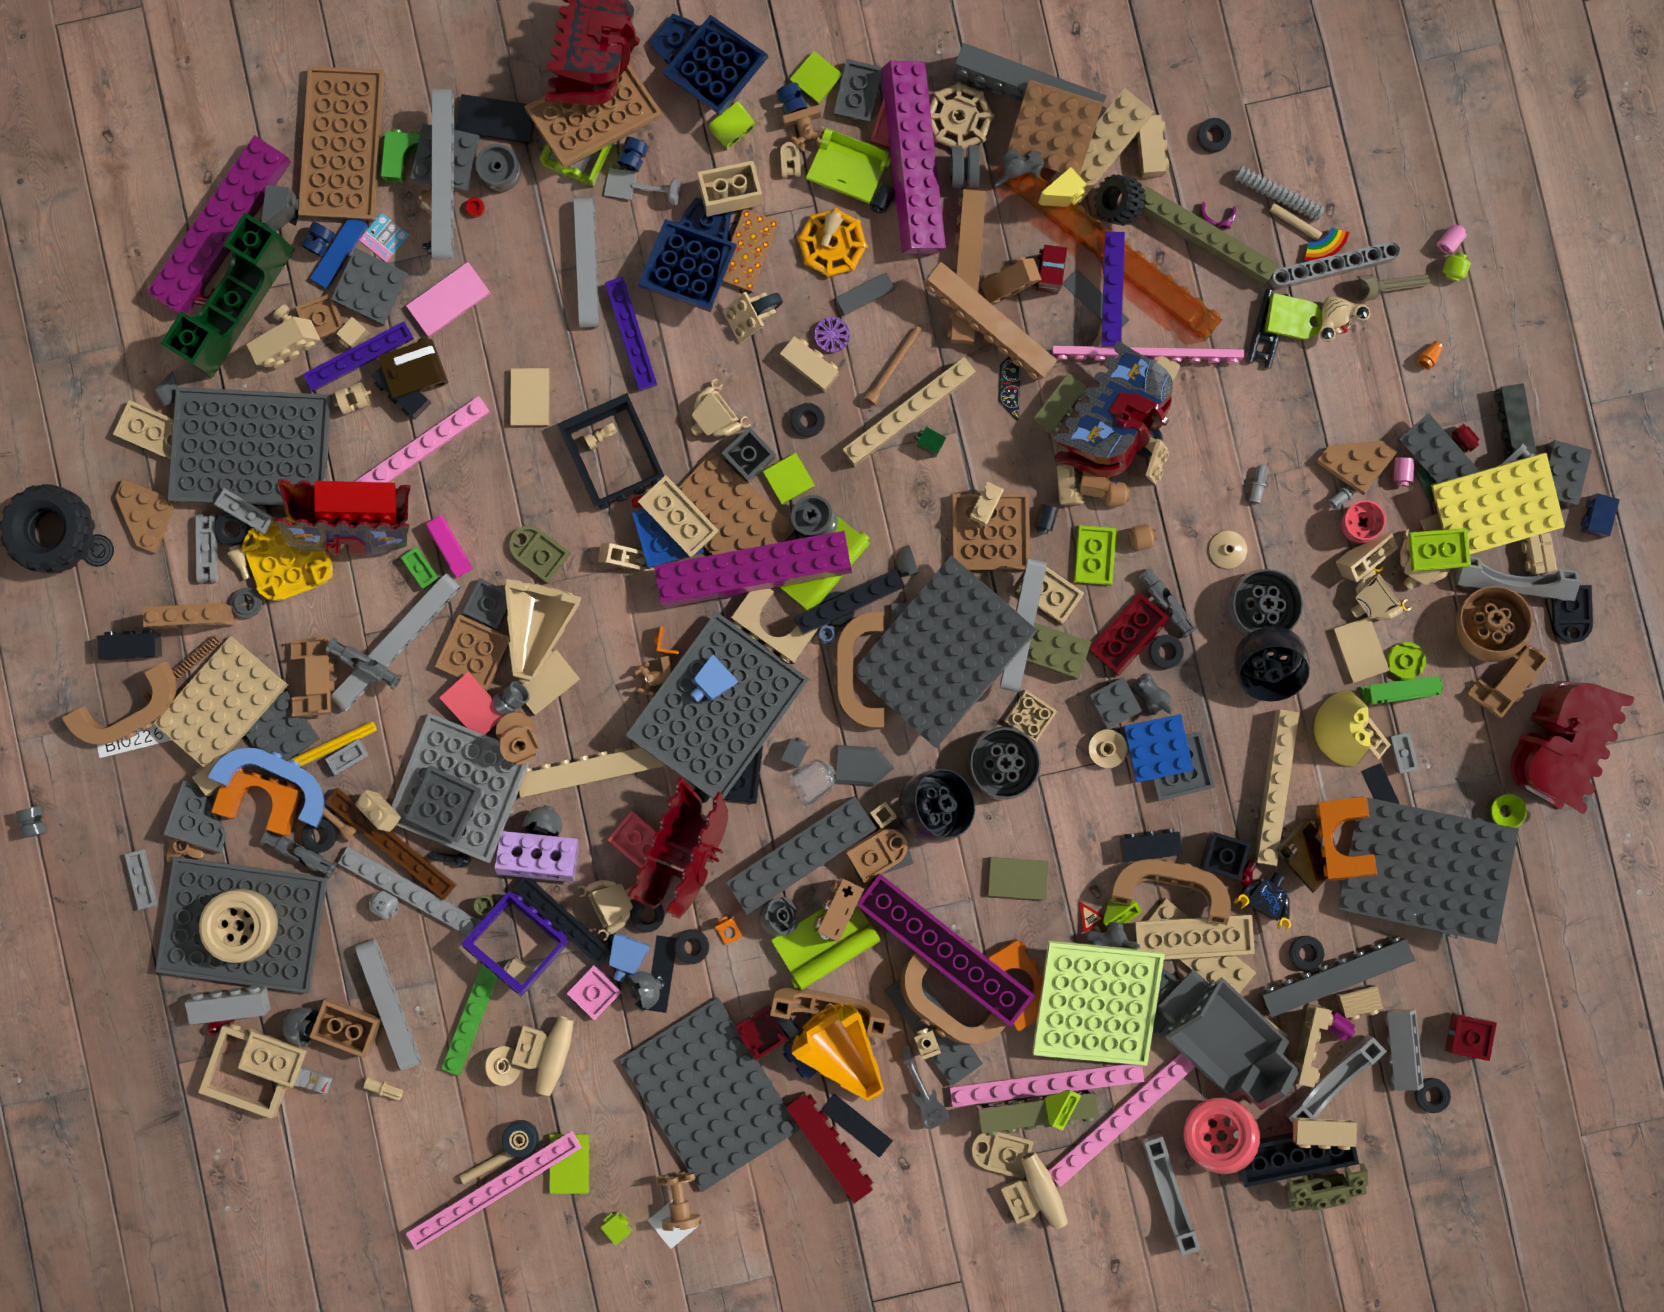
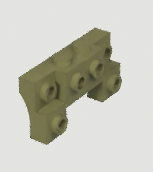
(1328, 1190)

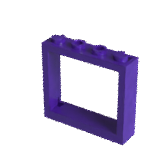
(531, 913)

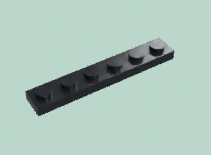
(849, 602)
(562, 920)

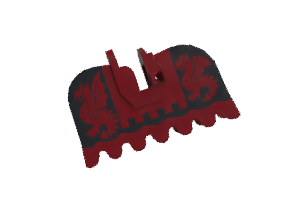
(592, 50)

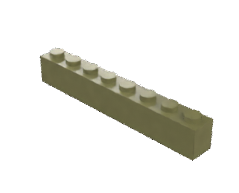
(1208, 237)

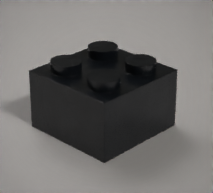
(1225, 855)

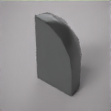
(905, 562)

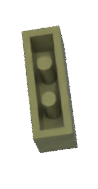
(1060, 404)

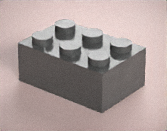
(1568, 470)

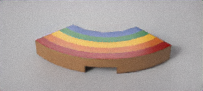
(1327, 247)

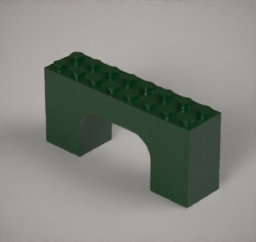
(255, 264)

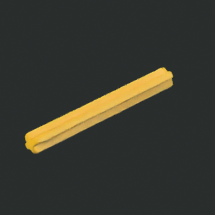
(335, 744)

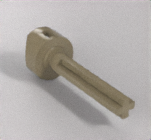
(1370, 286)

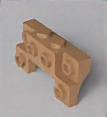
(317, 674)
(1511, 683)

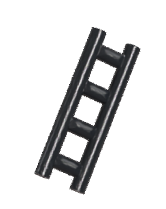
(1257, 335)

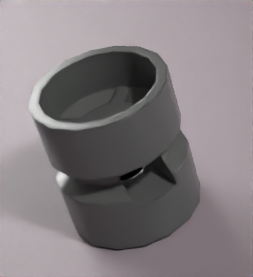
(511, 698)
(31, 822)

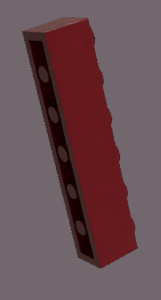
(829, 1147)

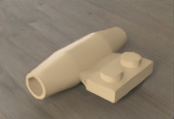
(545, 1052)
(1035, 1194)

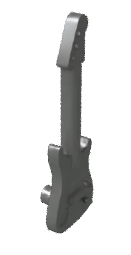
(932, 1111)

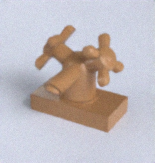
(803, 121)
(655, 677)

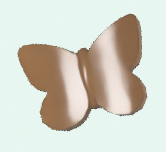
(180, 848)

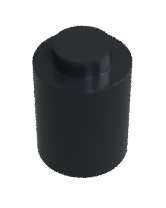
(882, 198)
(1046, 518)

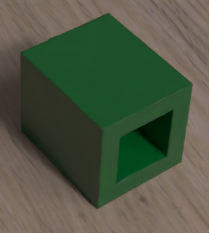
(930, 441)

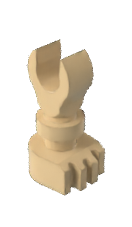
(282, 313)
(607, 431)

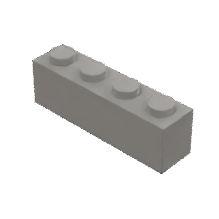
(227, 1005)
(1405, 1049)

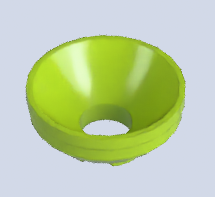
(1517, 810)

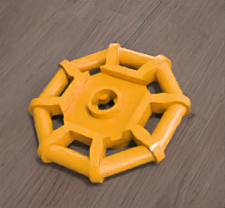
(830, 253)

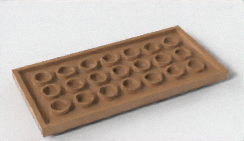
(341, 143)

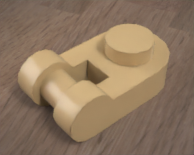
(789, 154)

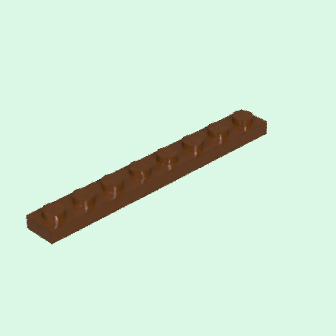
(392, 845)

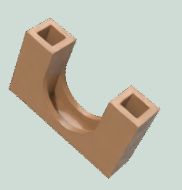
(195, 614)

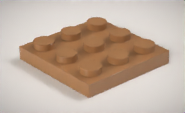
(473, 650)

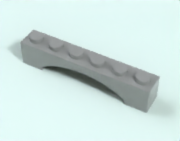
(1557, 585)
(1352, 1064)
(1170, 1195)

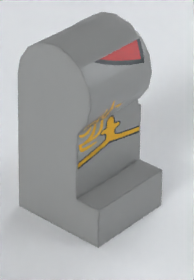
(313, 1080)

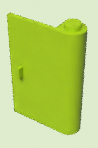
(812, 593)
(813, 957)

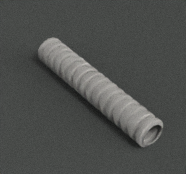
(1279, 193)

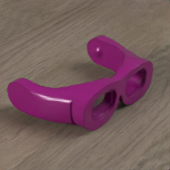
(1223, 225)

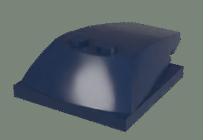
(707, 59)
(690, 258)

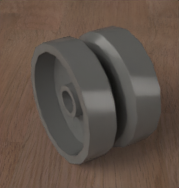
(964, 166)
(498, 167)
(813, 516)

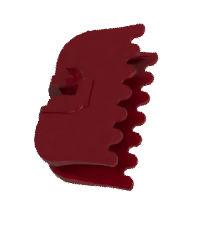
(1579, 726)
(685, 843)

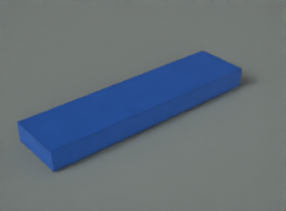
(339, 252)

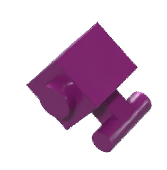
(1341, 1027)

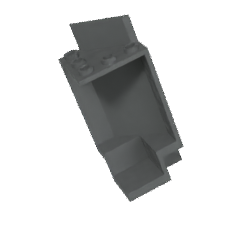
(1228, 1040)

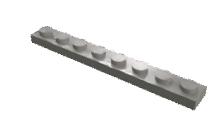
(409, 891)

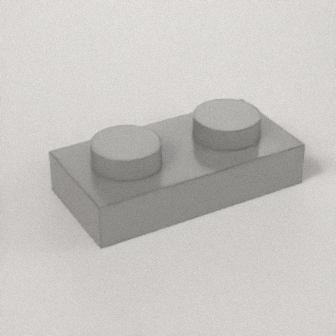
(1404, 752)
(347, 757)

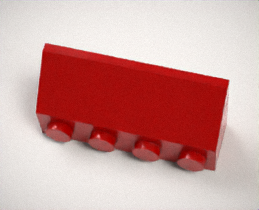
(355, 501)

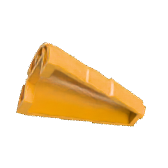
(840, 1050)

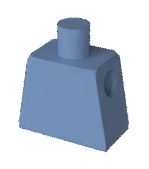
(712, 680)
(627, 955)

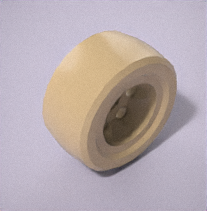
(215, 935)

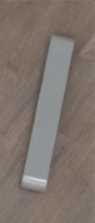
(586, 262)
(1343, 262)
(1027, 608)
(388, 1005)

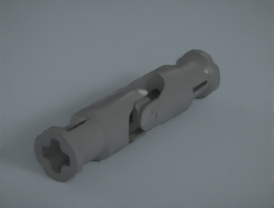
(1176, 613)
(366, 665)
(306, 857)

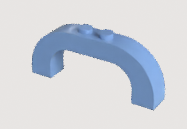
(234, 761)

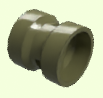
(482, 907)

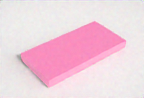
(448, 299)

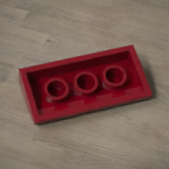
(1129, 634)

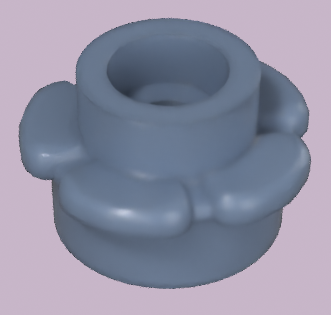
(826, 639)

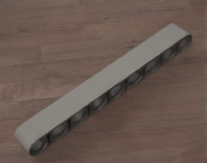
(442, 174)
(398, 639)

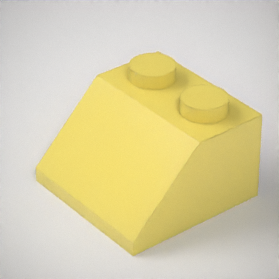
(1064, 190)

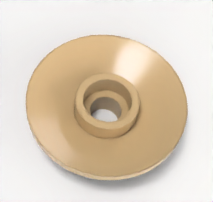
(1218, 550)
(1117, 746)
(508, 1072)

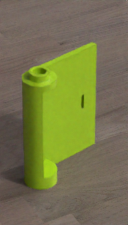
(848, 165)

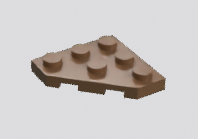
(1357, 462)
(145, 514)

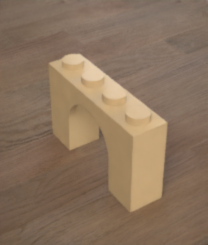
(748, 617)

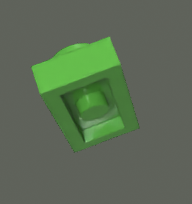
(420, 568)

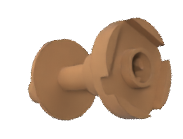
(517, 737)
(679, 1207)

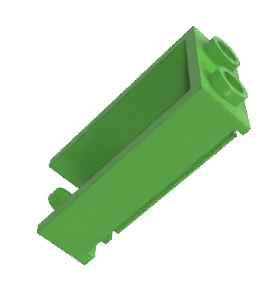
(1401, 690)

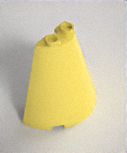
(1341, 729)

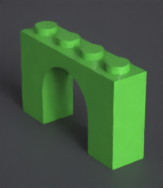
(396, 151)

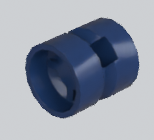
(791, 98)
(633, 152)
(317, 239)

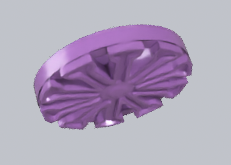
(831, 334)

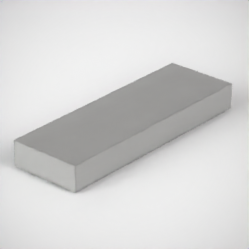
(244, 511)
(141, 879)

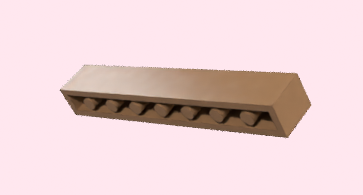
(968, 256)
(989, 321)

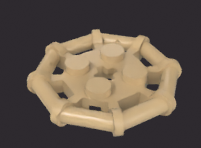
(970, 114)

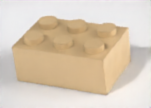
(730, 188)
(283, 342)

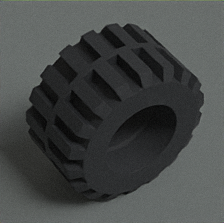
(1131, 201)

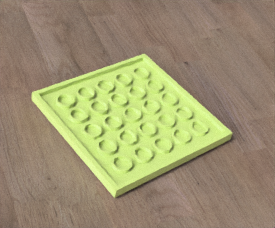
(1098, 1003)

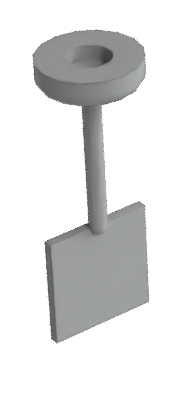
(622, 183)

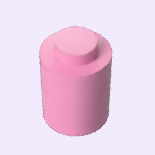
(1451, 239)
(1403, 471)

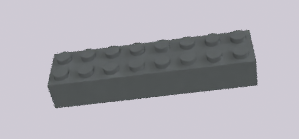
(1008, 76)
(801, 855)

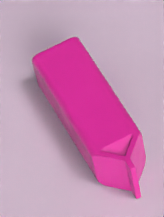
(449, 546)

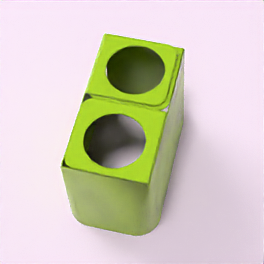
(732, 125)

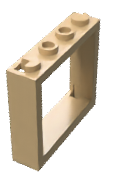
(231, 1097)

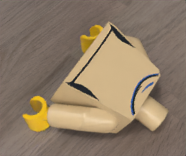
(1377, 598)

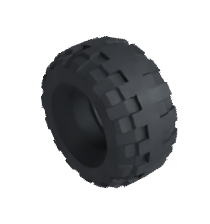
(21, 521)

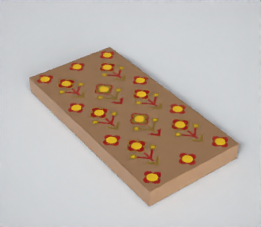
(753, 241)

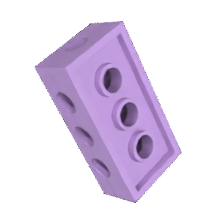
(533, 845)

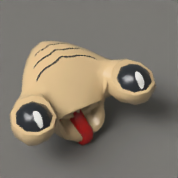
(1338, 315)

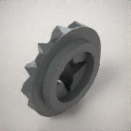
(240, 597)

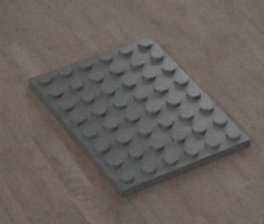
(246, 443)
(944, 651)
(717, 738)
(1431, 870)
(299, 912)
(709, 1094)

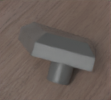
(167, 389)

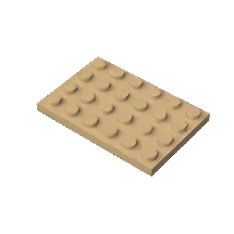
(221, 703)

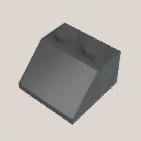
(279, 206)

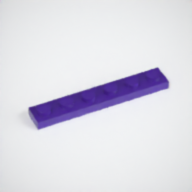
(1113, 288)
(631, 333)
(358, 356)

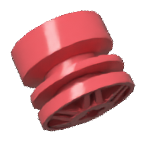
(1364, 511)

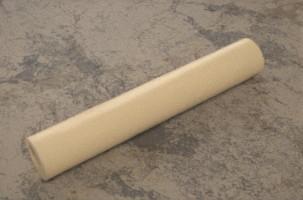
(1295, 221)
(485, 1167)

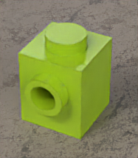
(616, 1227)

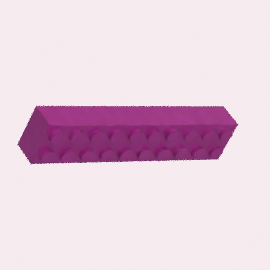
(913, 157)
(202, 247)
(753, 569)
(945, 950)

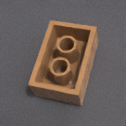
(346, 1027)

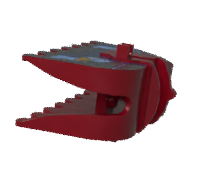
(1118, 416)
(325, 536)

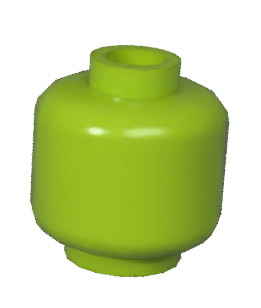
(1456, 267)

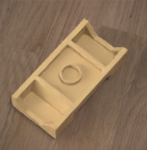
(1315, 1018)

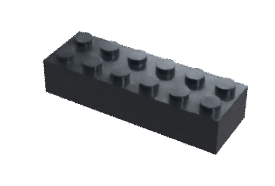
(1284, 1159)

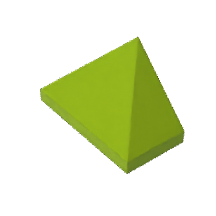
(1121, 913)
(1060, 1108)

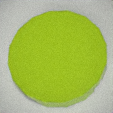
(1406, 661)

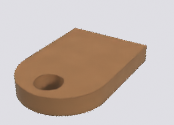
(876, 853)

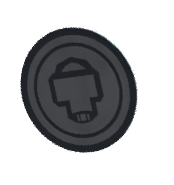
(100, 552)

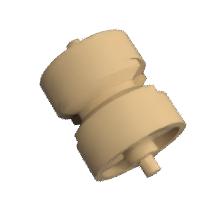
(351, 398)

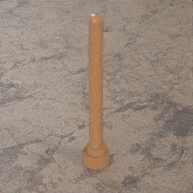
(873, 395)
(348, 832)

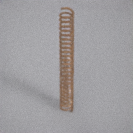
(191, 662)

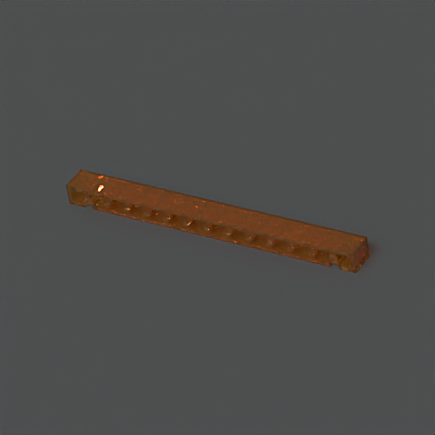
(1137, 269)

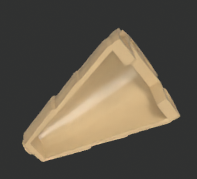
(535, 624)

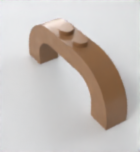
(843, 661)
(164, 691)
(1175, 874)
(812, 1001)
(932, 1015)

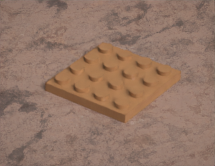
(1056, 125)
(999, 544)

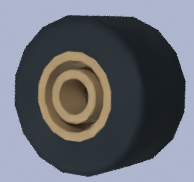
(522, 1132)

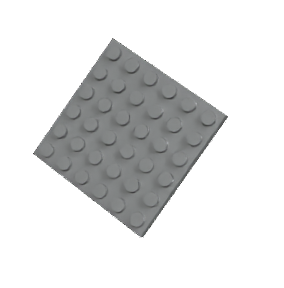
(471, 759)

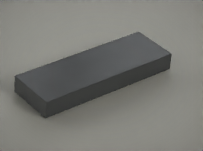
(865, 293)

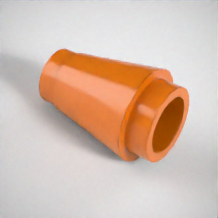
(1430, 355)

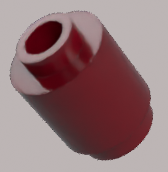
(1465, 438)

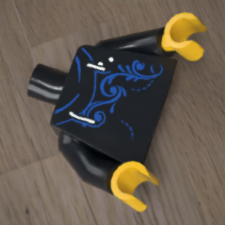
(1268, 899)

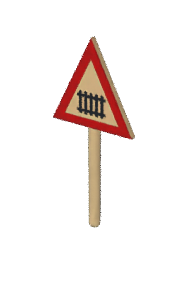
(1090, 918)

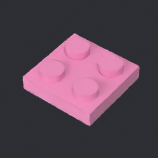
(594, 992)

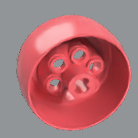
(1201, 1151)

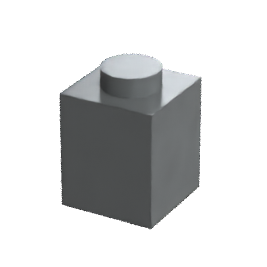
(795, 752)

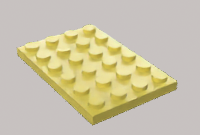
(1501, 503)

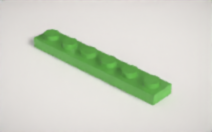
(470, 1021)

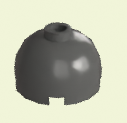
(543, 821)
(778, 917)
(644, 989)
(299, 1025)

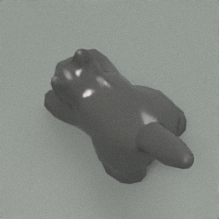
(1018, 165)
(1154, 697)
(1112, 937)

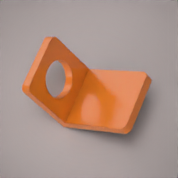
(659, 639)
(723, 923)

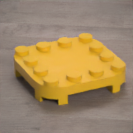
(282, 569)

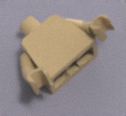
(714, 414)
(1424, 577)
(610, 904)

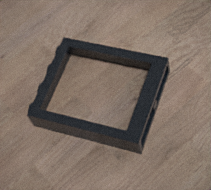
(596, 415)

